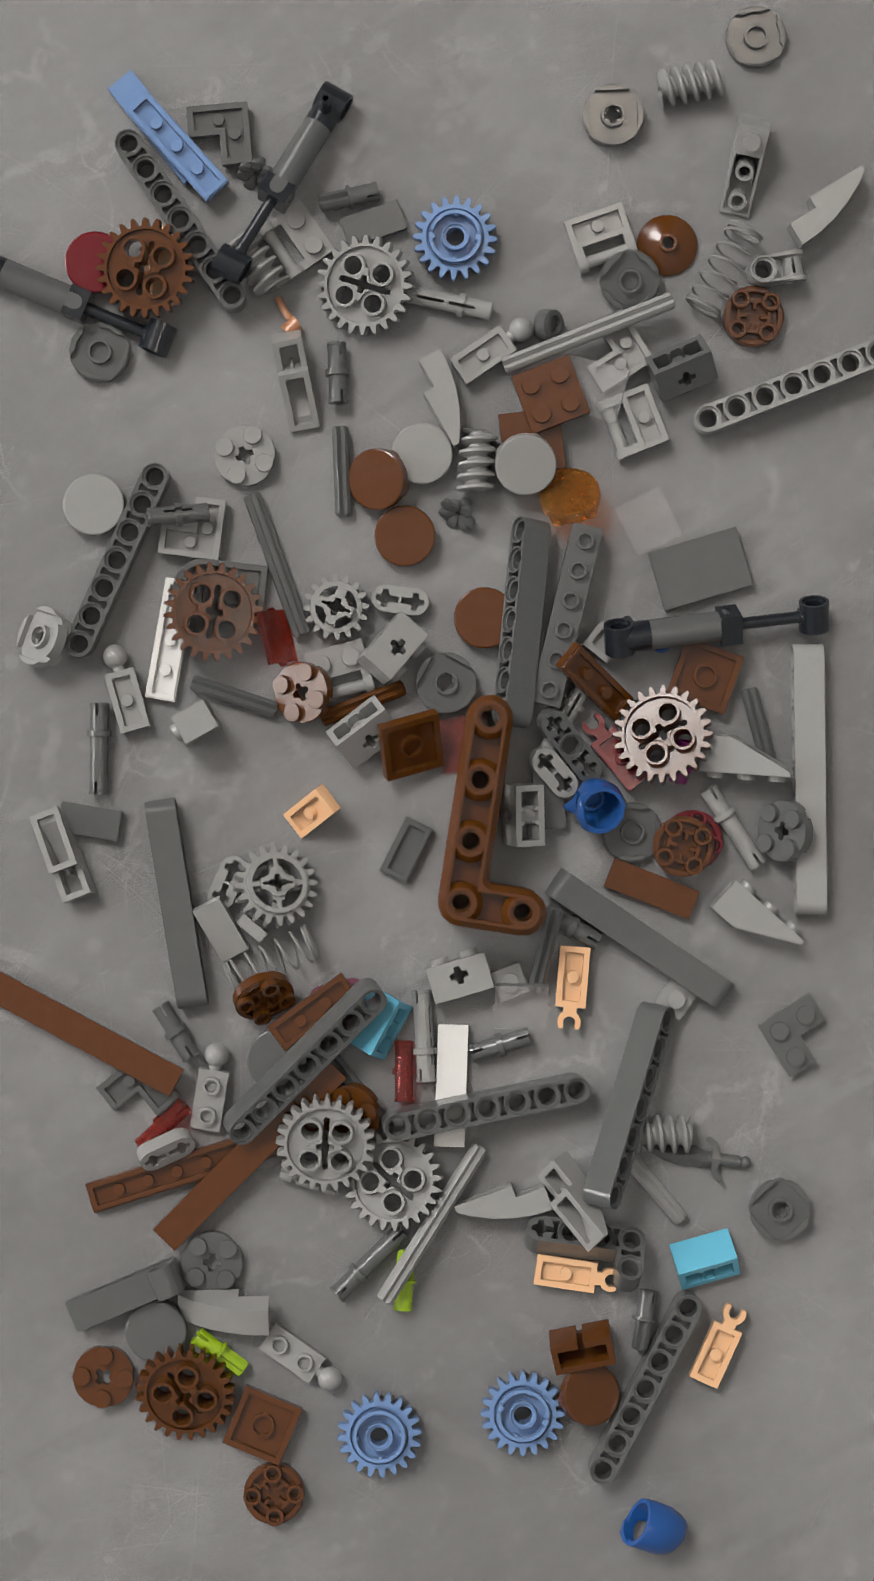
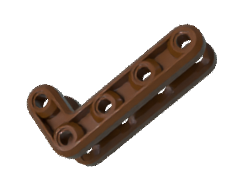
(477, 811)

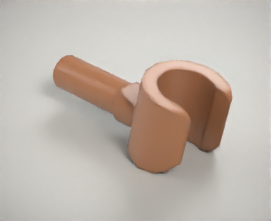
(292, 323)

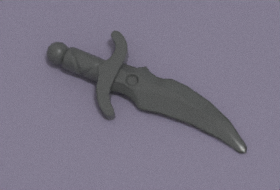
(703, 1158)

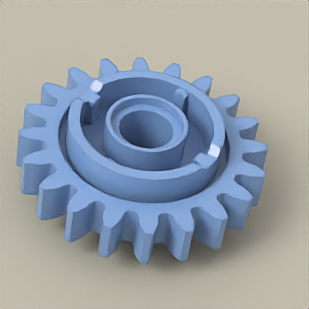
(455, 219)
(517, 1431)
(373, 1452)

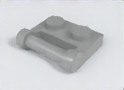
(597, 228)
(303, 233)
(643, 420)
(341, 660)

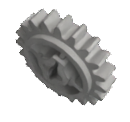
(298, 882)

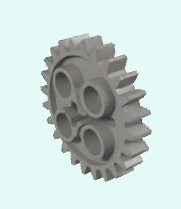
(373, 259)
(297, 1140)
(375, 1202)

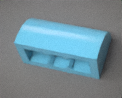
(383, 1030)
(704, 1259)

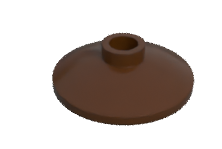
(668, 260)

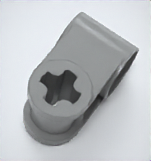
(783, 269)

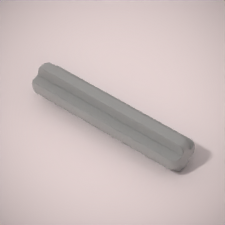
(657, 1191)

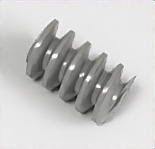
(689, 82)
(261, 269)
(477, 460)
(666, 1134)

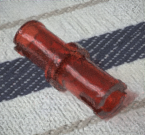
(404, 1071)
(165, 1122)

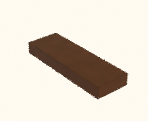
(594, 681)
(651, 888)
(300, 1018)

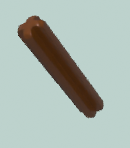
(383, 694)

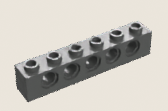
(566, 611)

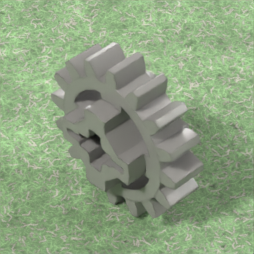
(340, 594)

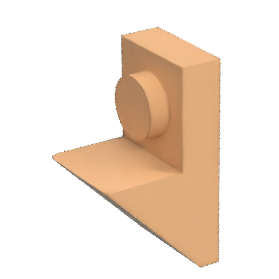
(312, 811)

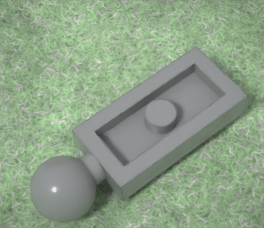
(490, 350)
(125, 691)
(211, 1090)
(300, 1357)

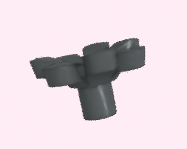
(253, 172)
(458, 513)

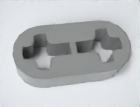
(400, 592)
(548, 776)
(220, 879)
(165, 1149)

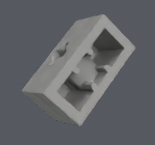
(378, 656)
(195, 723)
(358, 732)
(523, 814)
(447, 989)

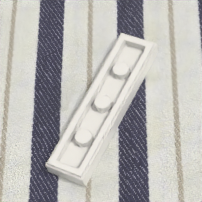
(166, 655)
(451, 1076)

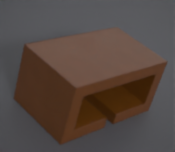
(582, 1349)

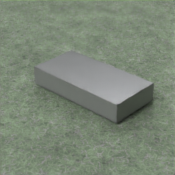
(220, 928)

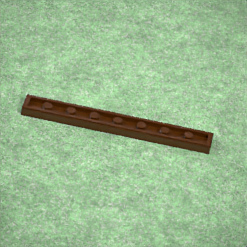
(88, 1035)
(236, 1167)
(140, 1183)

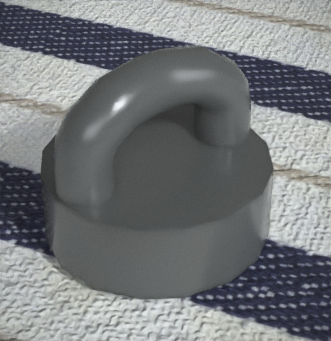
(548, 324)

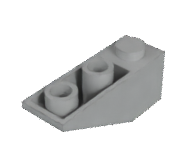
(744, 165)
(739, 757)
(747, 913)

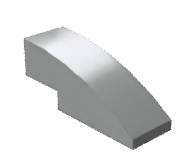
(824, 208)
(295, 380)
(443, 395)
(62, 855)
(566, 1184)
(505, 1203)
(226, 1311)

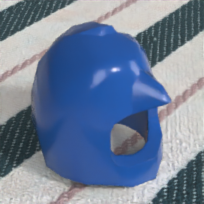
(597, 805)
(663, 1530)

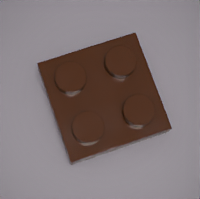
(550, 394)
(706, 675)
(410, 744)
(262, 1424)

